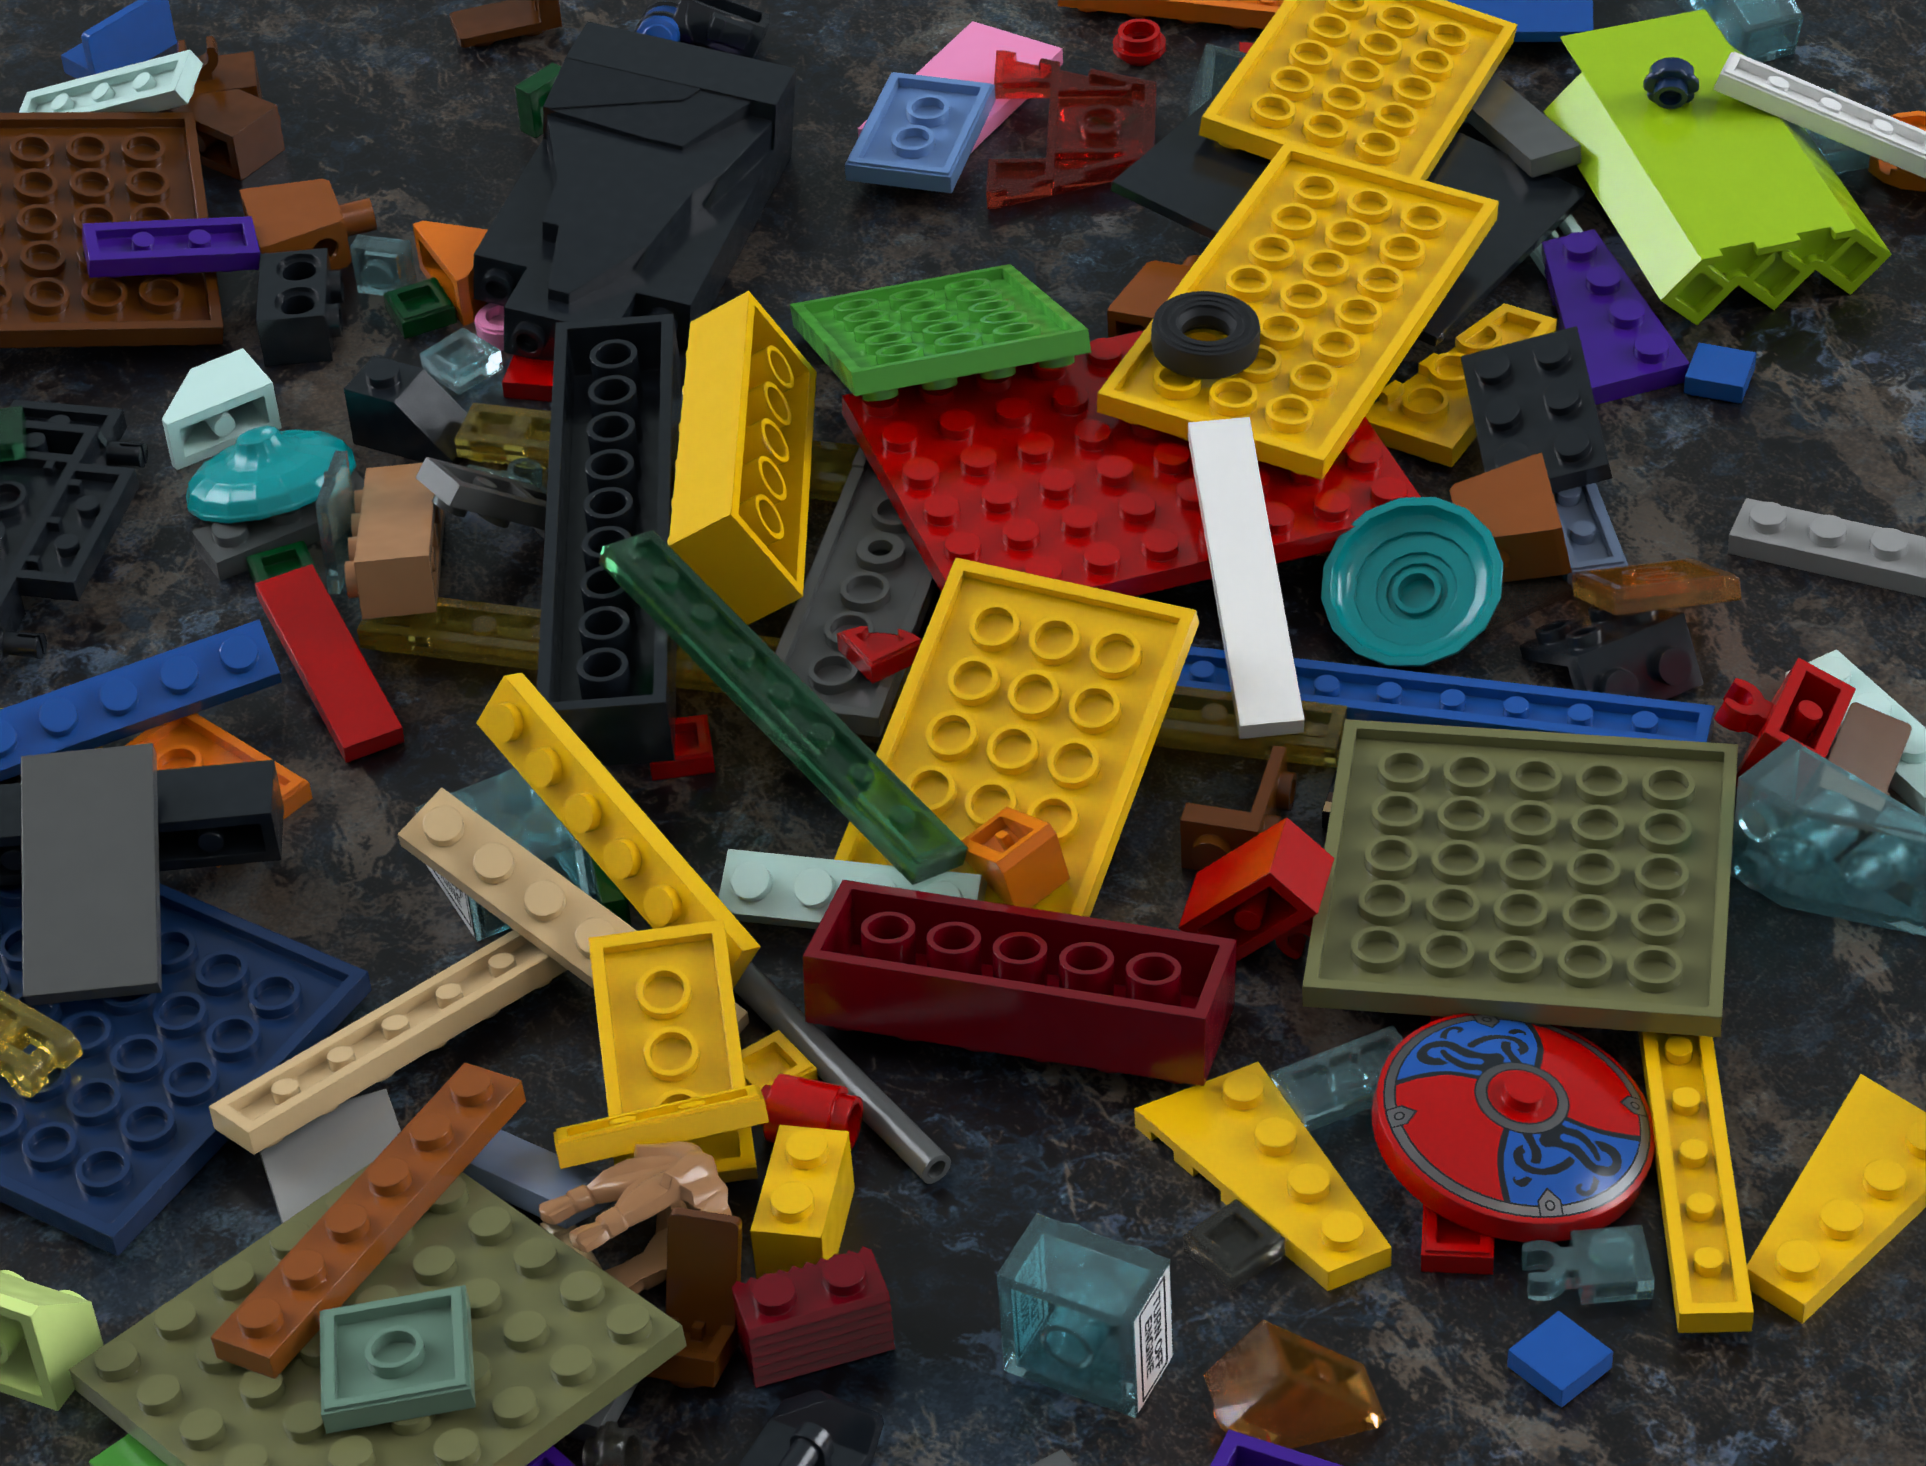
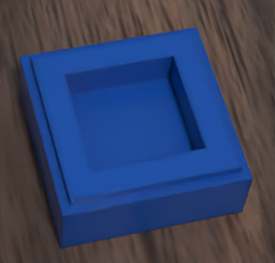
(1719, 373)
(1560, 1358)

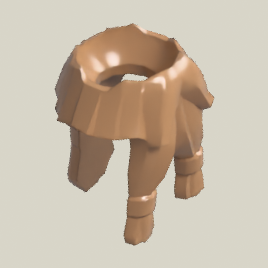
(643, 1186)

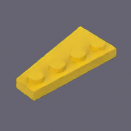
(1433, 408)
(1260, 1153)
(1846, 1203)

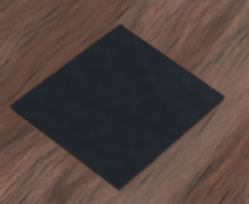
(1204, 182)

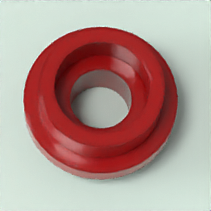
(1139, 42)

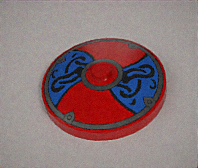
(1512, 1127)

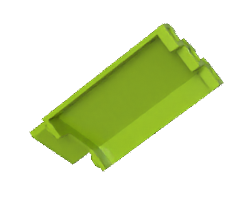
(1707, 187)

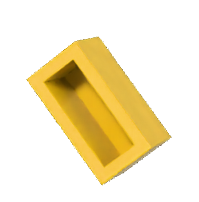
(803, 1199)

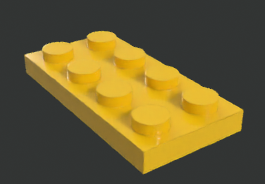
(671, 1028)

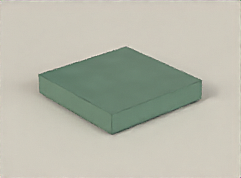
(396, 1359)

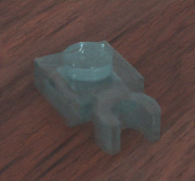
(1599, 1262)

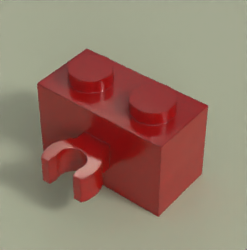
(1804, 709)
(1261, 892)

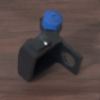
(707, 23)

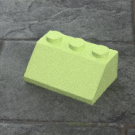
(42, 1339)

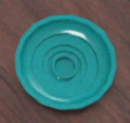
(263, 475)
(1412, 582)

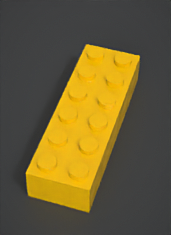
(744, 459)

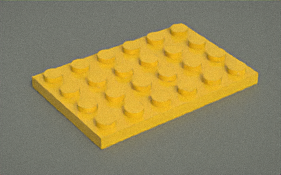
(1360, 81)
(1037, 706)

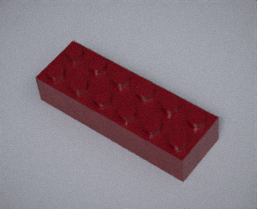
(1021, 982)

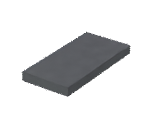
(90, 874)

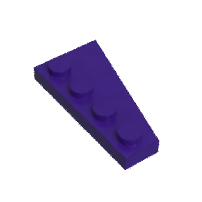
(1619, 332)

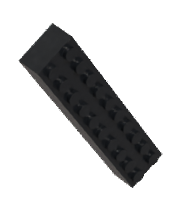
(607, 481)

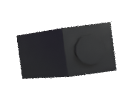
(403, 412)

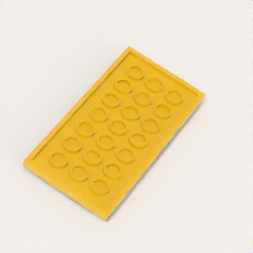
(1342, 284)

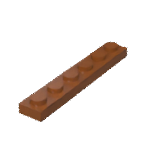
(368, 1220)

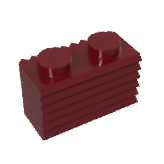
(813, 1317)

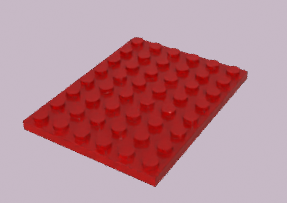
(1053, 489)

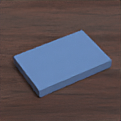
(920, 132)

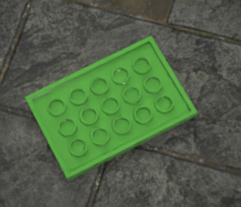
(939, 331)

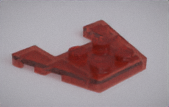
(1094, 129)

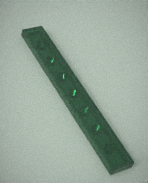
(784, 708)

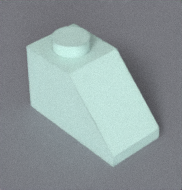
(218, 406)

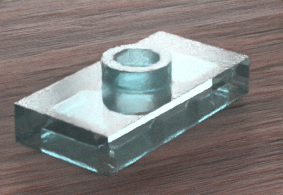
(1336, 1080)

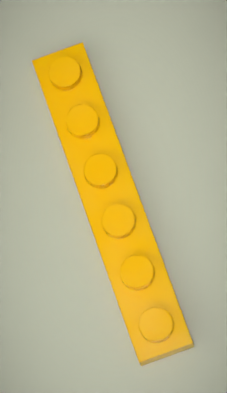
(604, 816)
(1696, 1184)

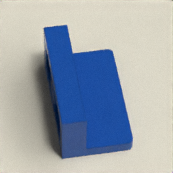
(122, 39)

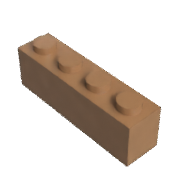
(394, 544)

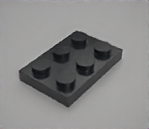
(1537, 401)

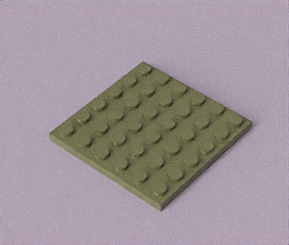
(1527, 878)
(547, 1344)

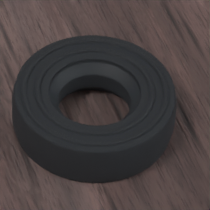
(1205, 358)

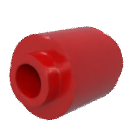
(811, 1105)

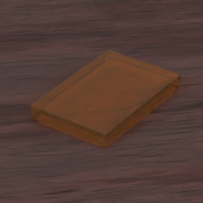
(1655, 586)

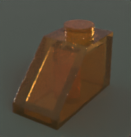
(1291, 1390)

